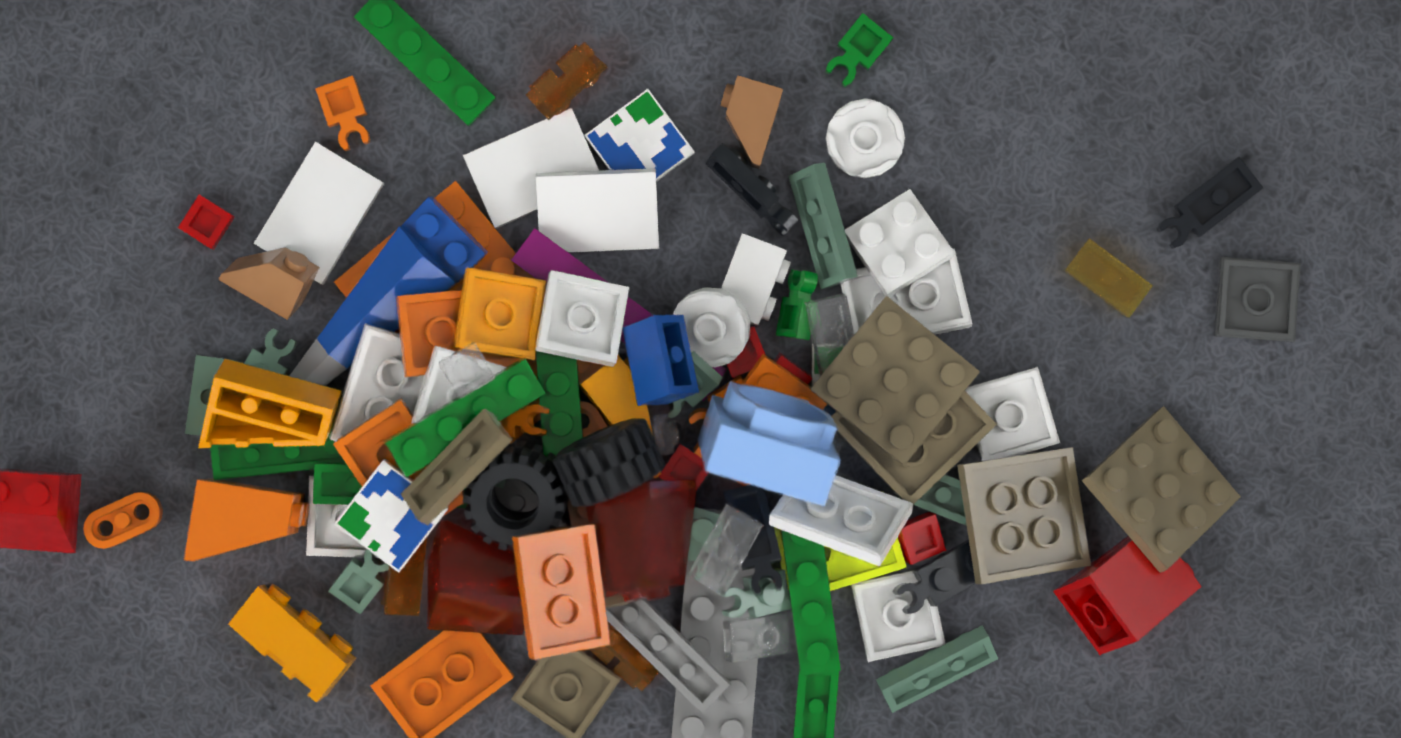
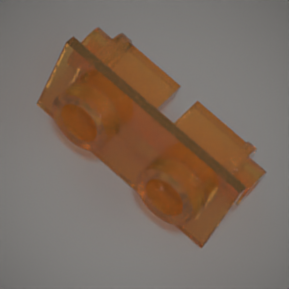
(554, 94)
(404, 588)
(632, 666)

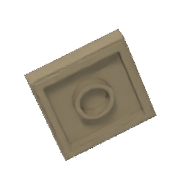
(567, 691)

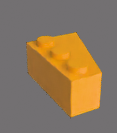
(266, 407)
(293, 640)

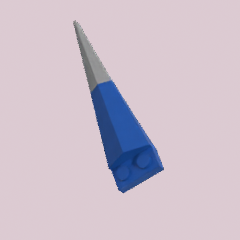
(419, 258)

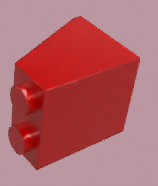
(39, 510)
(1124, 595)

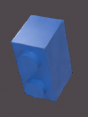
(660, 360)

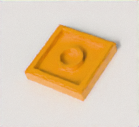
(500, 313)

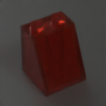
(644, 539)
(471, 584)

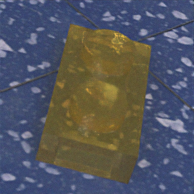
(1108, 278)

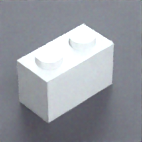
(753, 275)

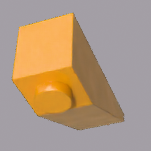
(614, 394)

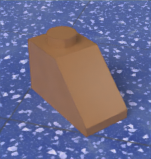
(751, 114)
(273, 279)

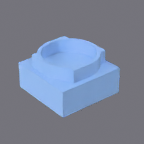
(770, 442)

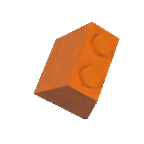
(240, 515)

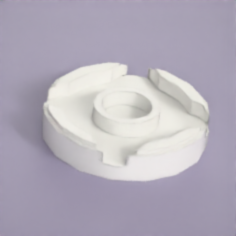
(859, 149)
(715, 324)

